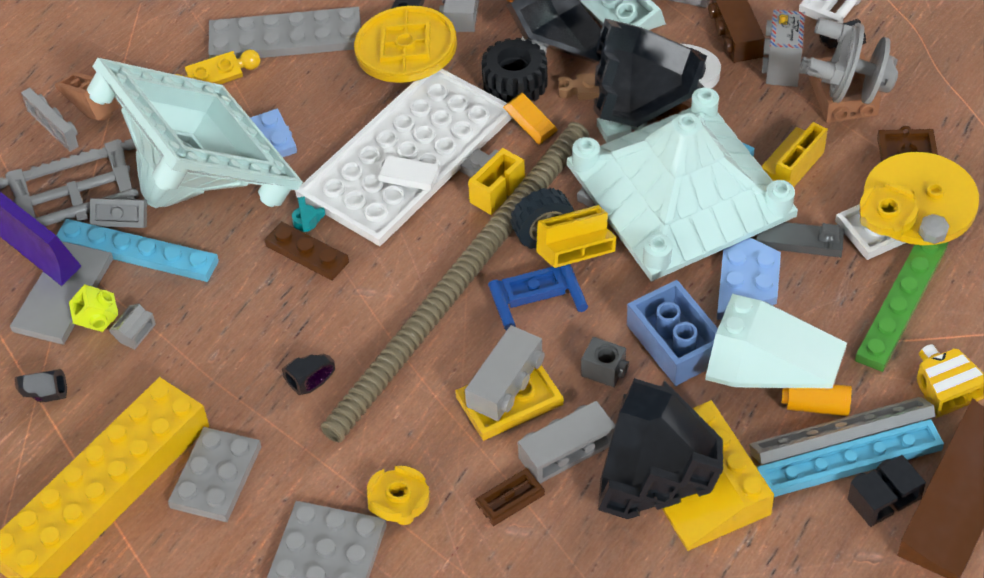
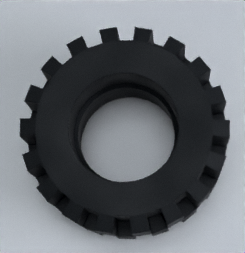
(514, 69)

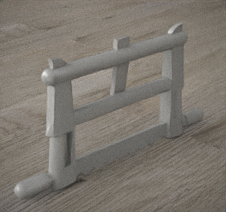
(114, 150)

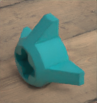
(306, 216)

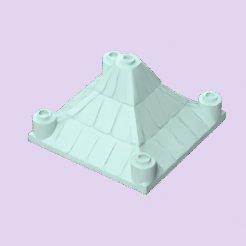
(190, 136)
(681, 187)

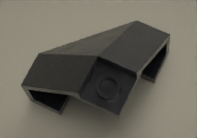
(558, 25)
(642, 73)
(657, 453)

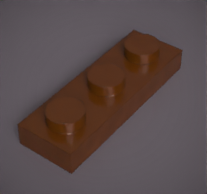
(306, 250)

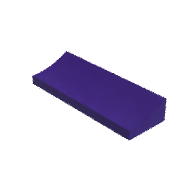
(36, 242)

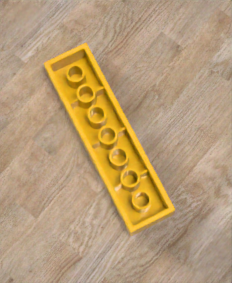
(100, 483)

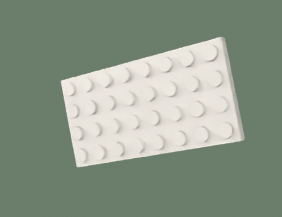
(429, 122)

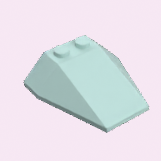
(771, 349)

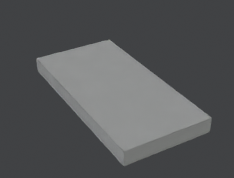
(47, 307)

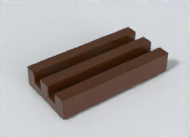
(513, 500)

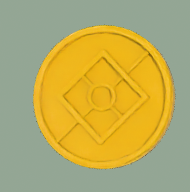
(405, 44)
(937, 187)

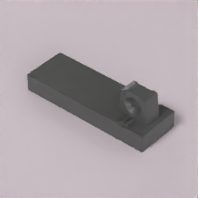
(804, 238)

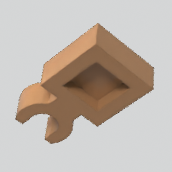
(583, 86)

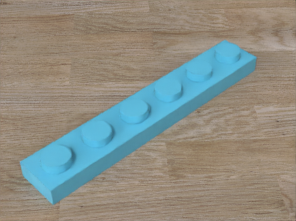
(141, 250)
(850, 457)

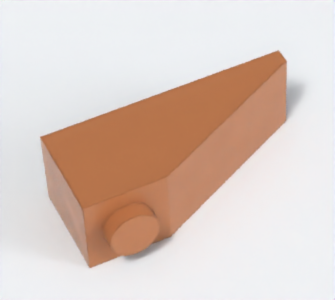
(75, 90)

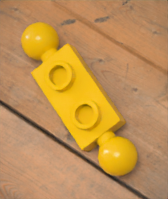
(223, 67)

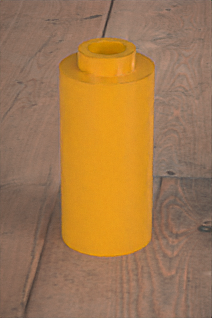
(819, 400)

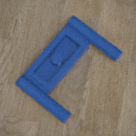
(535, 287)

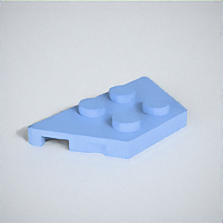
(749, 271)

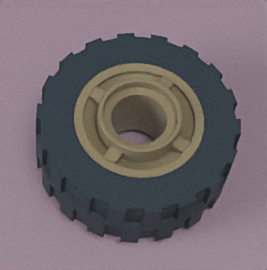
(536, 207)

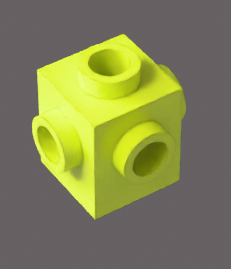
(93, 308)

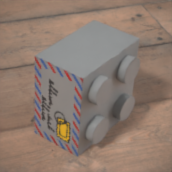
(783, 47)

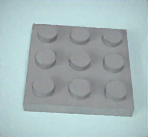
(327, 543)

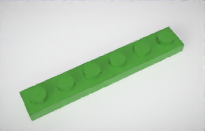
(900, 305)

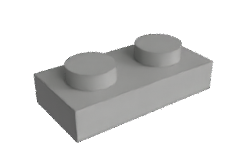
(118, 212)

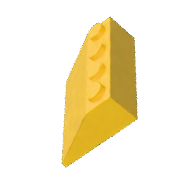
(736, 499)

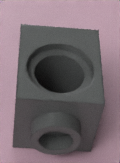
(604, 362)

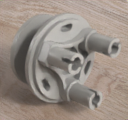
(879, 72)

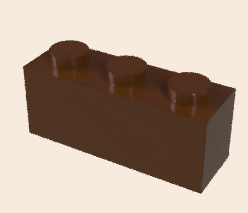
(738, 28)

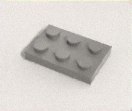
(215, 474)

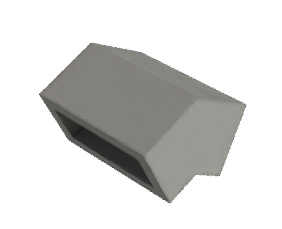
(133, 326)

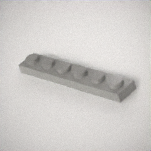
(842, 430)

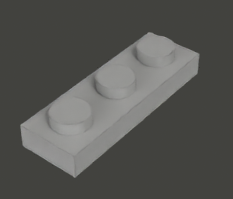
(51, 119)

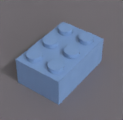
(673, 331)

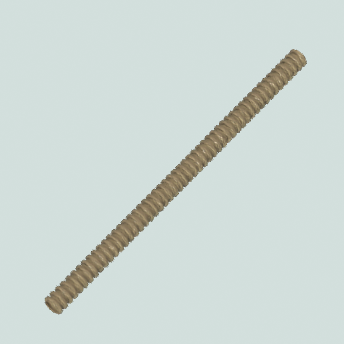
(447, 291)

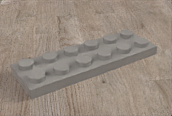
(286, 33)

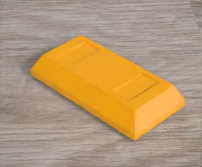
(530, 118)

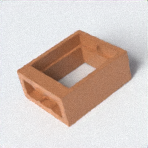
(841, 111)

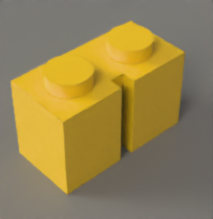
(496, 180)

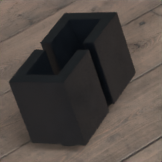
(891, 483)

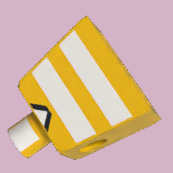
(949, 379)

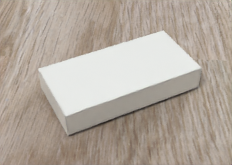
(409, 173)

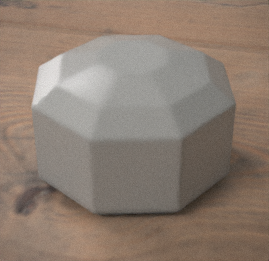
(933, 228)

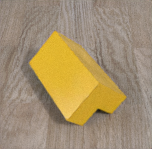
(796, 154)
(575, 236)

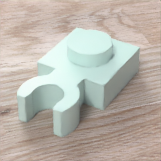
(613, 130)

